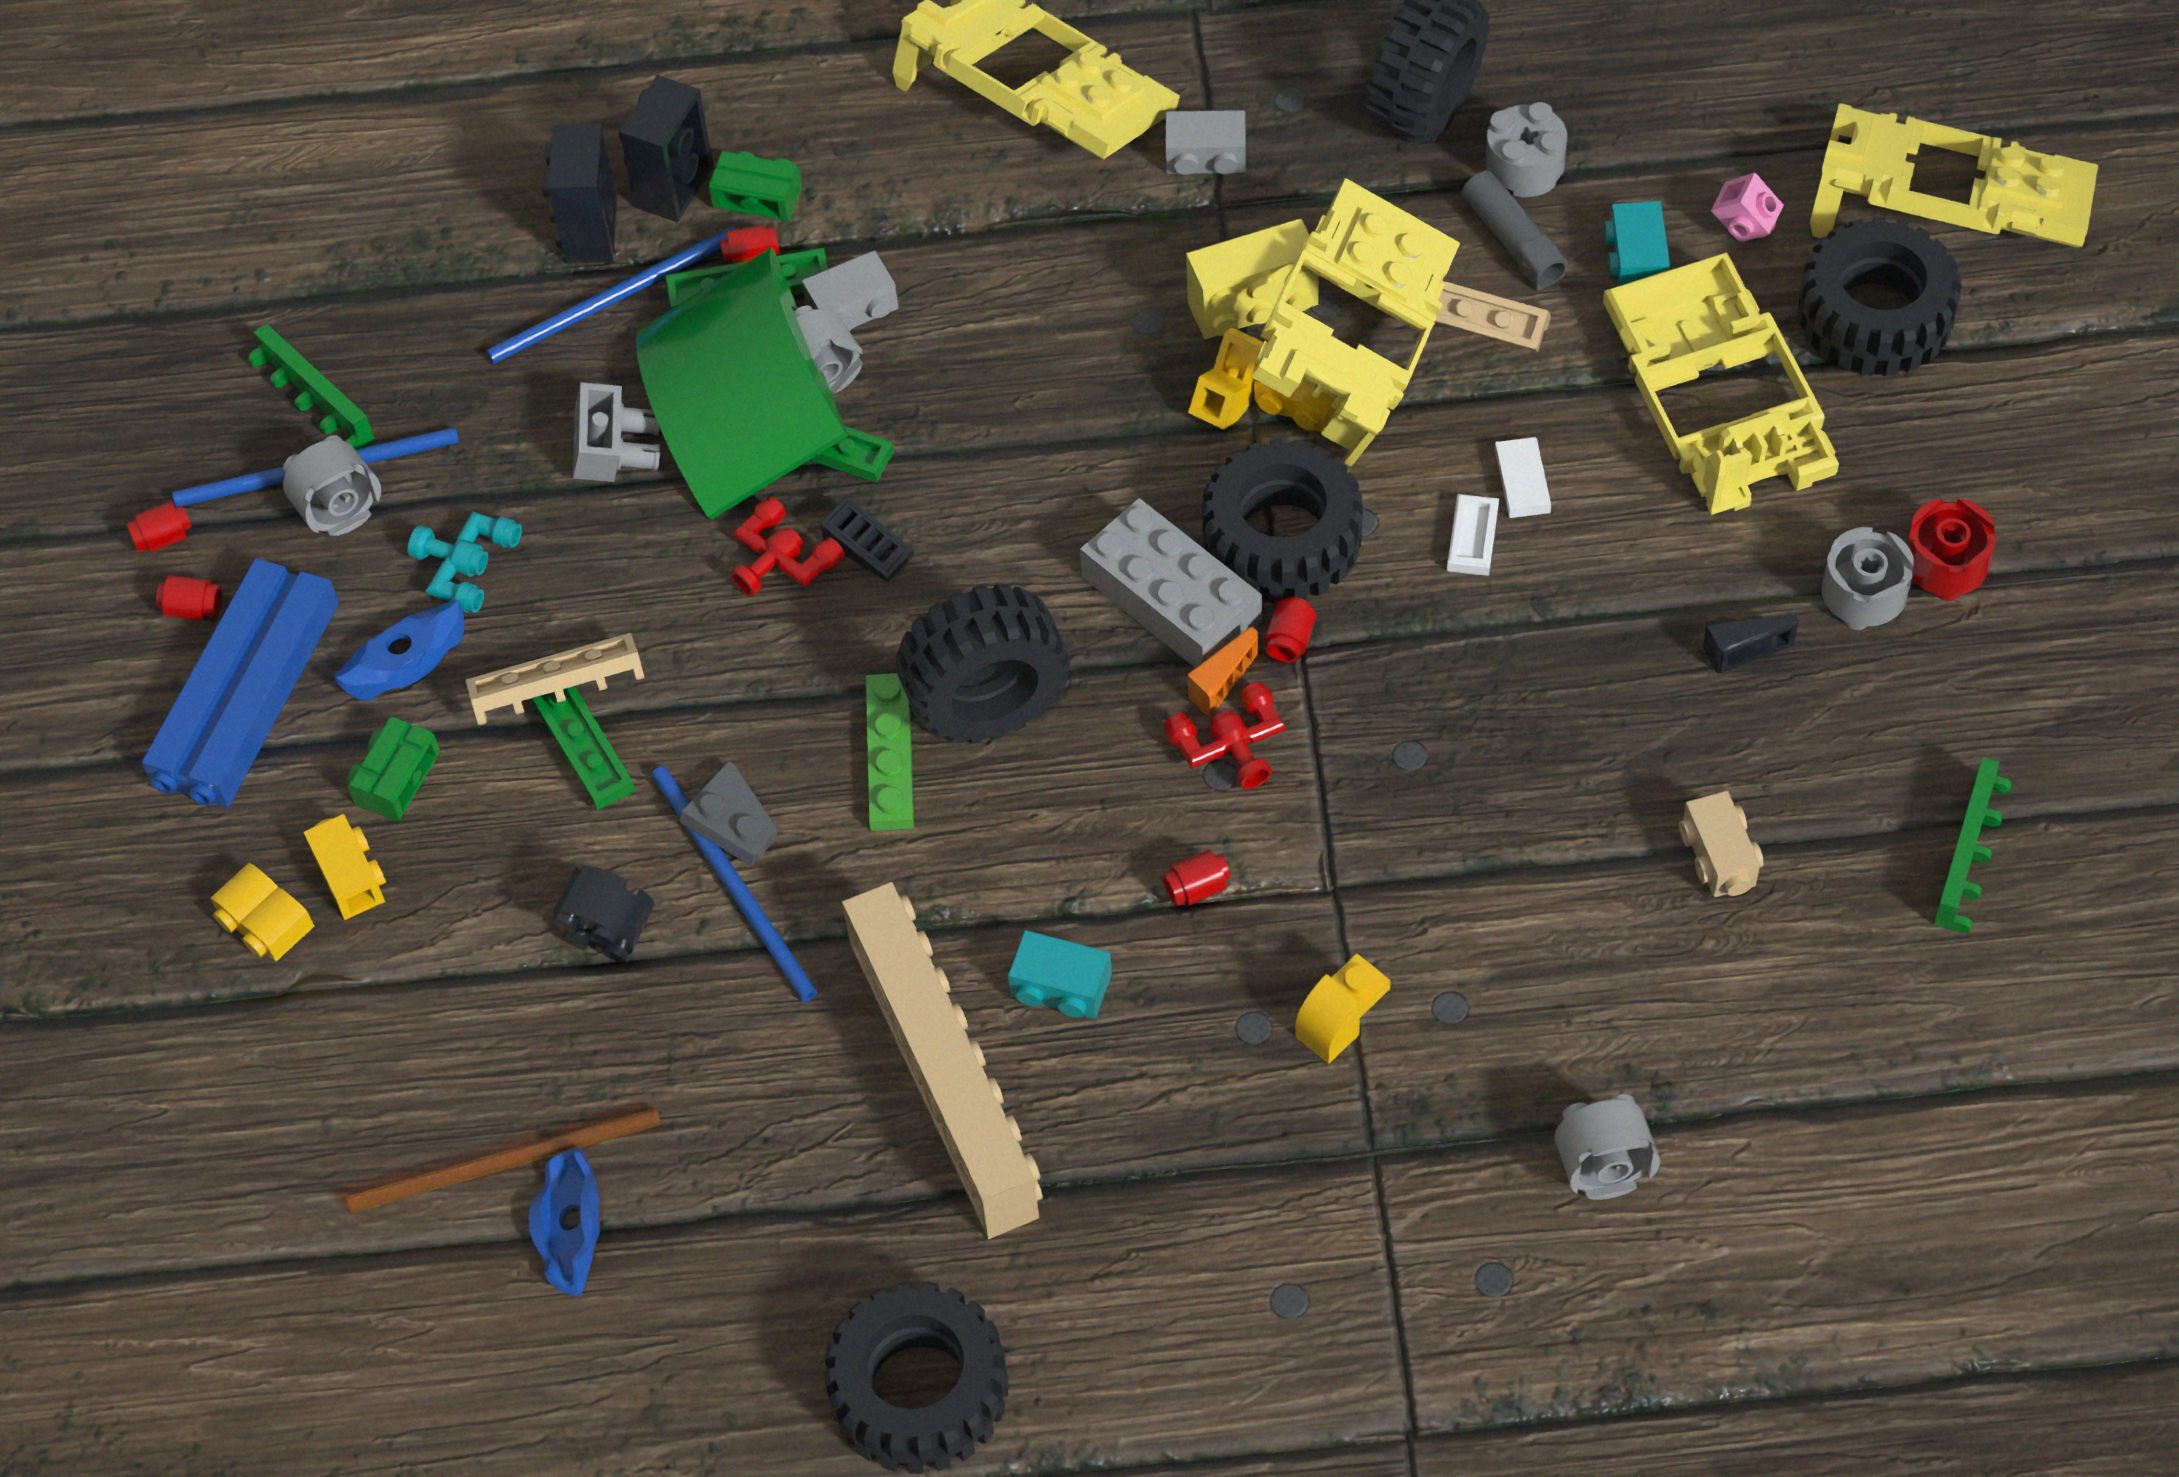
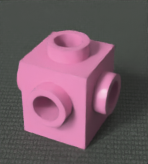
(1747, 208)

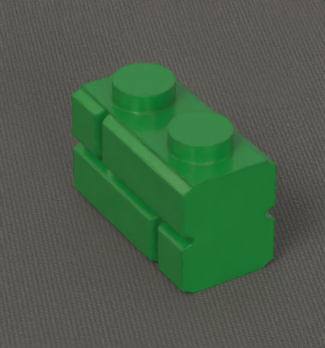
(755, 185)
(393, 768)

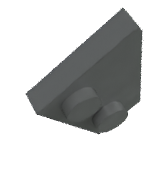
(731, 816)

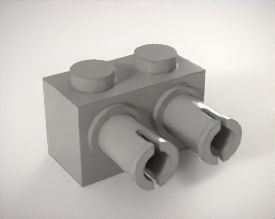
(598, 431)

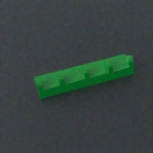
(313, 385)
(1968, 849)

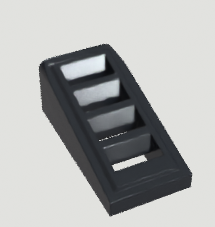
(848, 521)
(1748, 640)

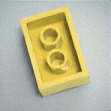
(1243, 277)

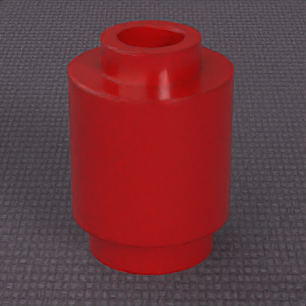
(748, 242)
(159, 527)
(189, 598)
(1290, 629)
(1196, 878)

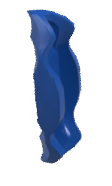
(377, 670)
(566, 1252)

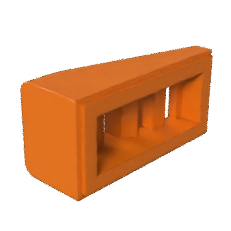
(1218, 674)

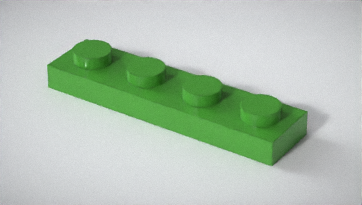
(889, 754)

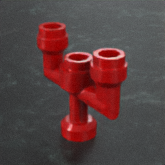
(779, 550)
(1231, 736)

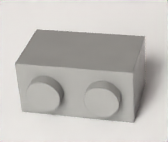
(1205, 142)
(853, 290)

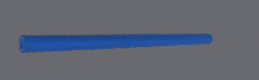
(606, 298)
(276, 476)
(739, 892)

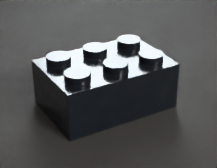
(666, 148)
(581, 193)

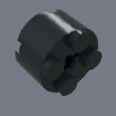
(601, 912)

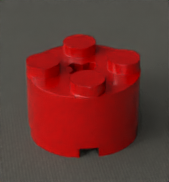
(1951, 547)

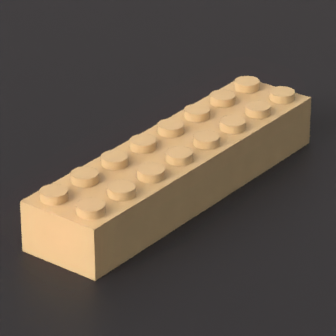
(943, 1060)

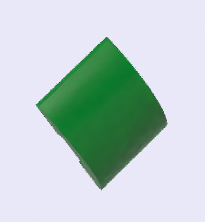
(737, 386)

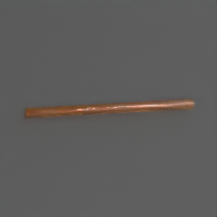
(502, 1160)

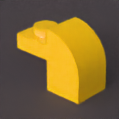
(1228, 387)
(1335, 1005)

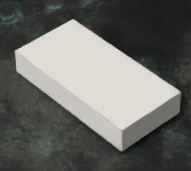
(1522, 477)
(1473, 534)

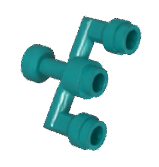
(463, 556)

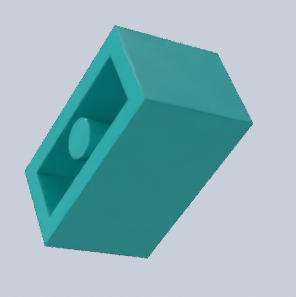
(1636, 241)
(1060, 975)

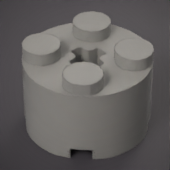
(1526, 148)
(830, 346)
(331, 486)
(1867, 577)
(1606, 1147)

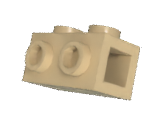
(1721, 844)

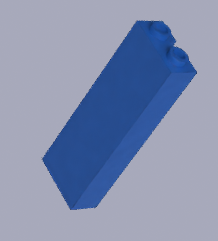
(240, 684)

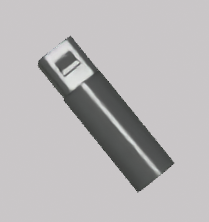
(1515, 230)

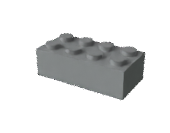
(1169, 583)

